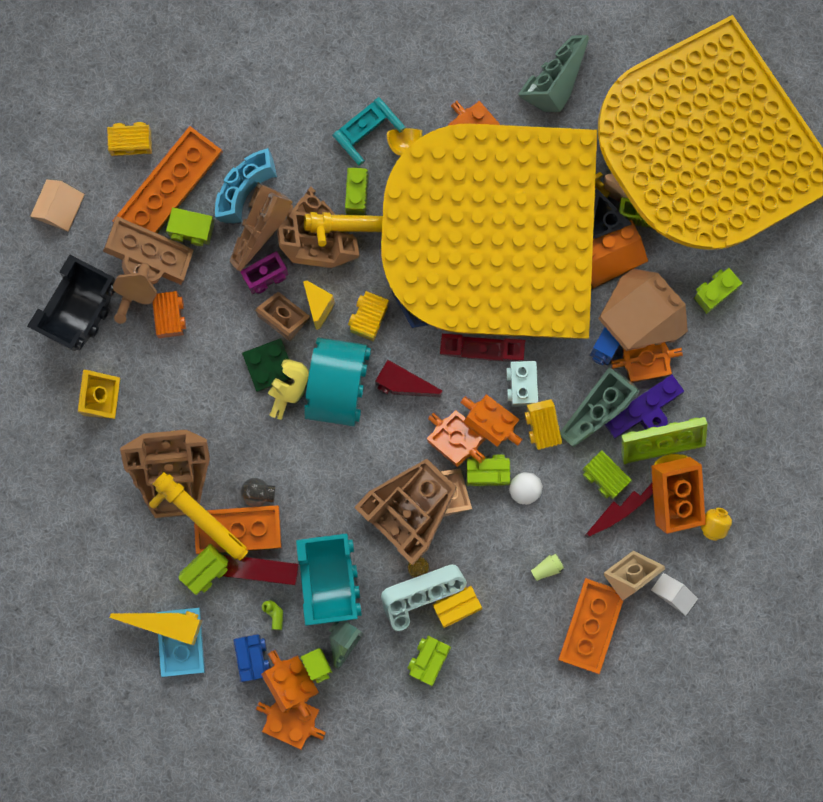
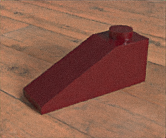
(402, 382)

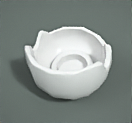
(525, 488)

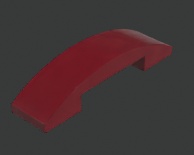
(482, 348)

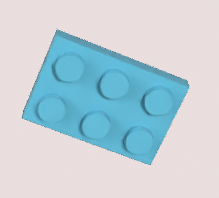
(180, 657)

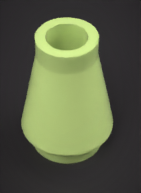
(548, 567)

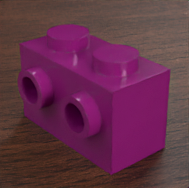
(264, 273)

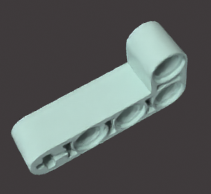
(418, 592)

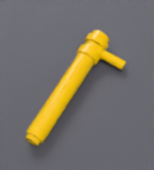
(326, 223)
(175, 494)

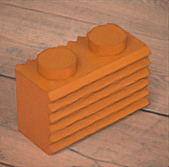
(167, 314)

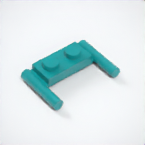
(363, 124)

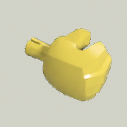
(287, 392)

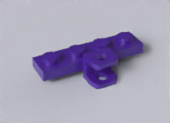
(646, 408)

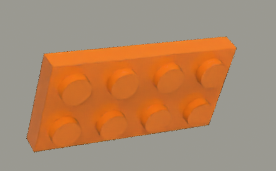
(253, 526)
(591, 626)

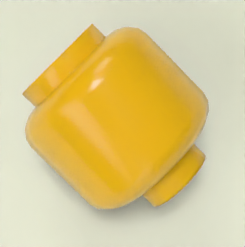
(717, 524)

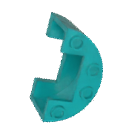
(336, 381)
(328, 579)

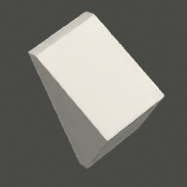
(674, 593)

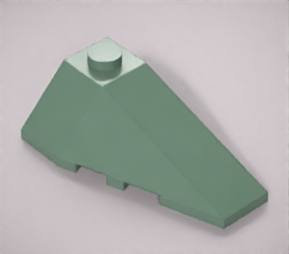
(555, 83)
(603, 403)
(342, 641)

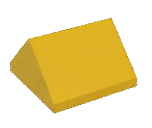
(320, 303)
(98, 395)

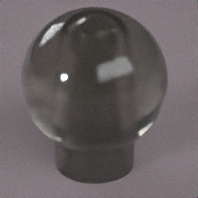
(257, 492)

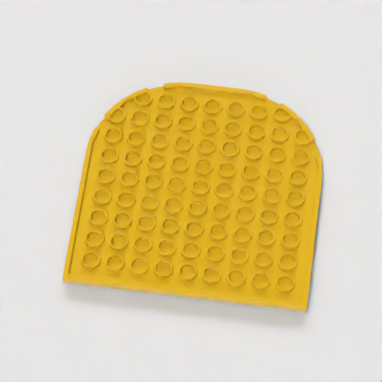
(709, 141)
(494, 229)

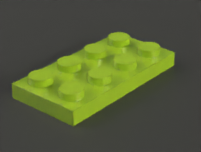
(664, 440)

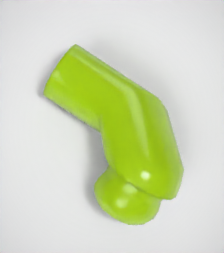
(275, 613)

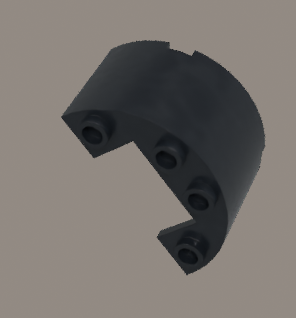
(76, 305)

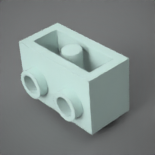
(523, 383)

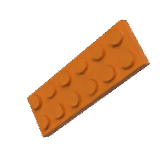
(171, 181)

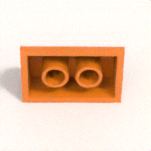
(616, 254)

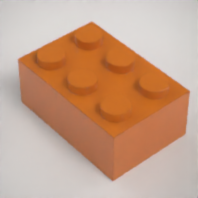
(678, 495)

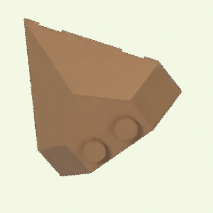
(303, 246)

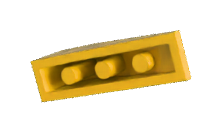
(172, 625)

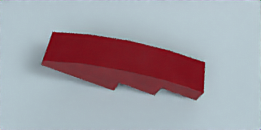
(616, 513)
(262, 570)

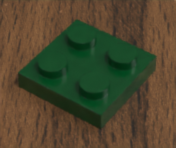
(265, 364)

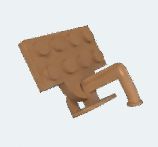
(150, 256)

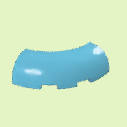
(240, 182)

